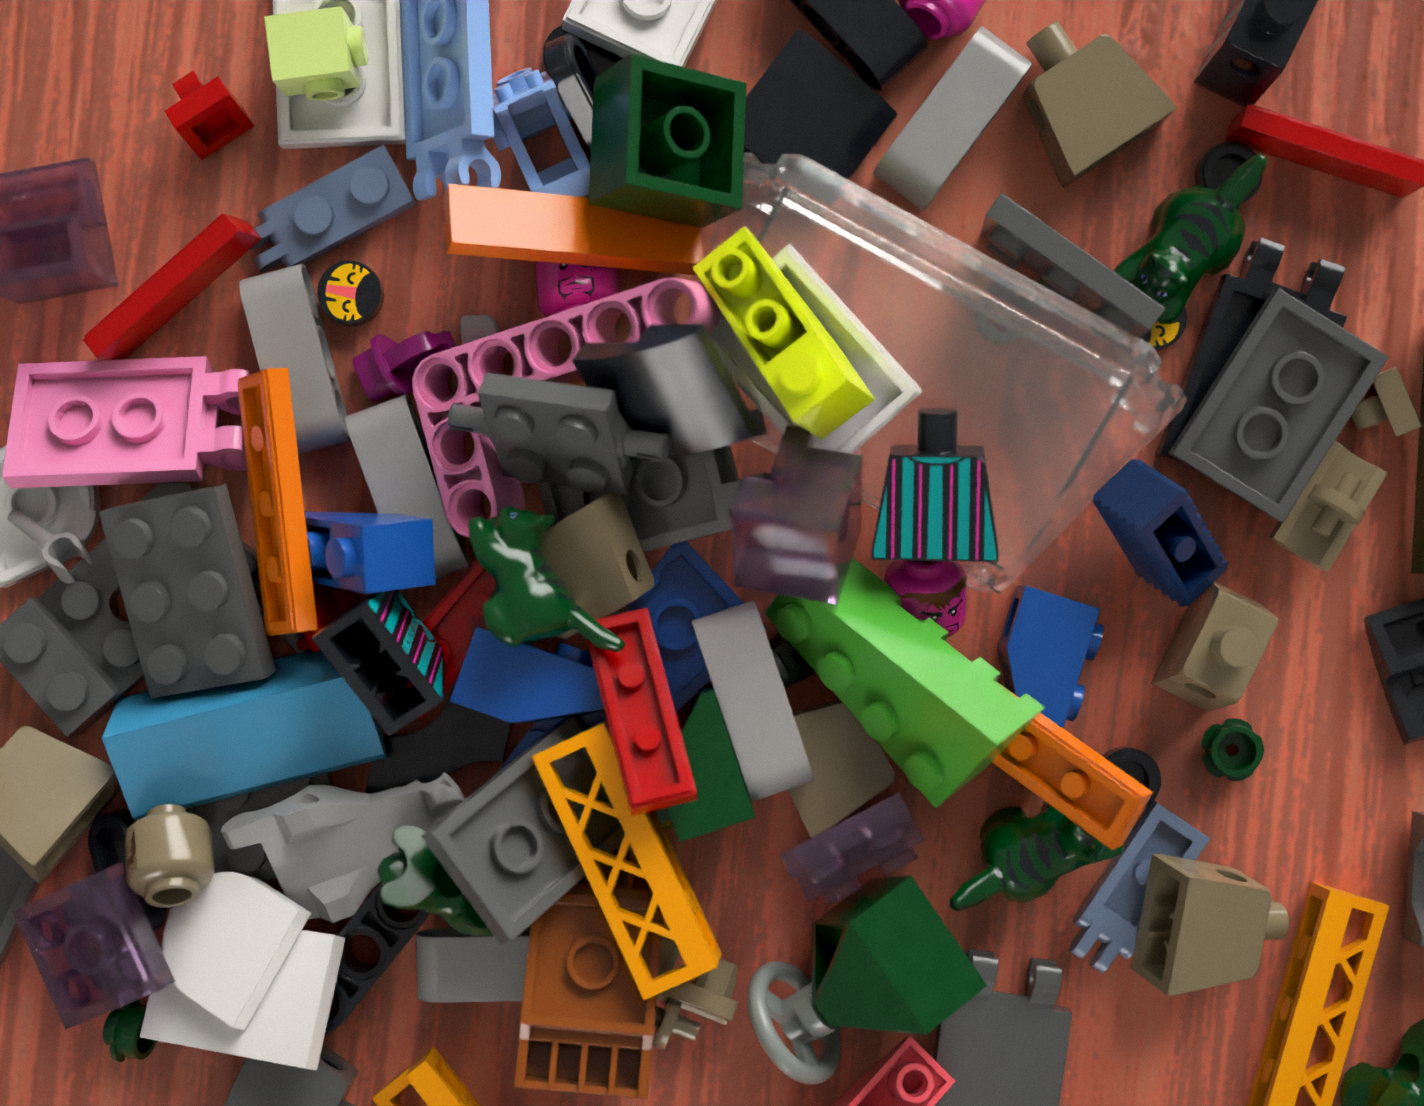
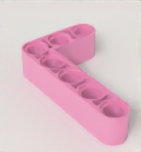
(535, 357)

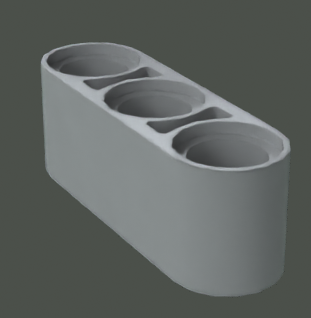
(952, 118)
(291, 335)
(402, 474)
(753, 700)
(469, 967)

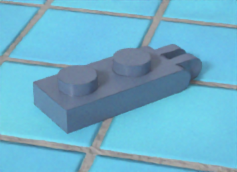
(332, 211)
(1116, 901)

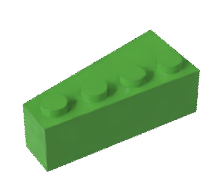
(905, 683)

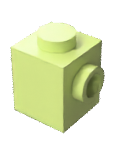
(315, 52)

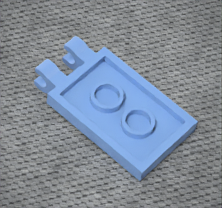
(448, 92)

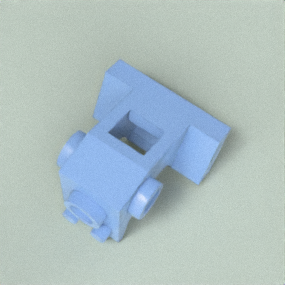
(530, 105)

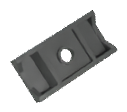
(74, 644)

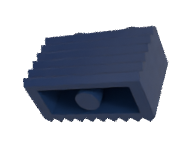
(1160, 532)

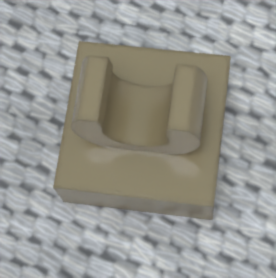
(1390, 403)

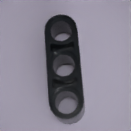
(868, 34)
(390, 931)

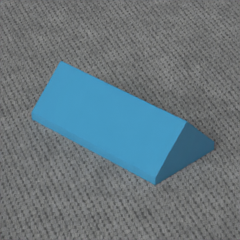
(239, 736)

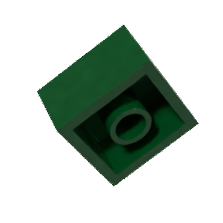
(667, 142)

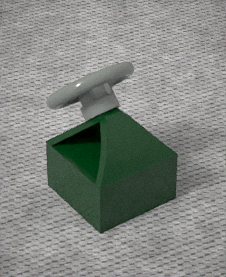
(875, 966)

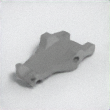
(334, 838)

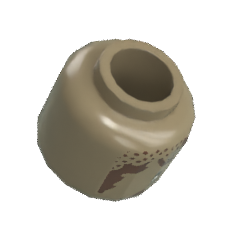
(169, 856)

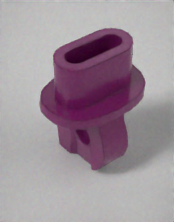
(391, 366)

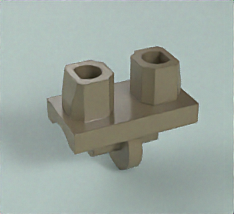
(1329, 508)
(708, 998)

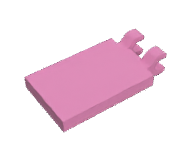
(121, 422)

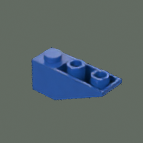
(370, 550)
(1046, 648)
(526, 681)

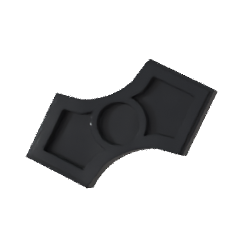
(446, 744)

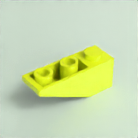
(783, 335)

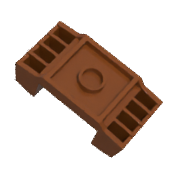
(580, 1004)

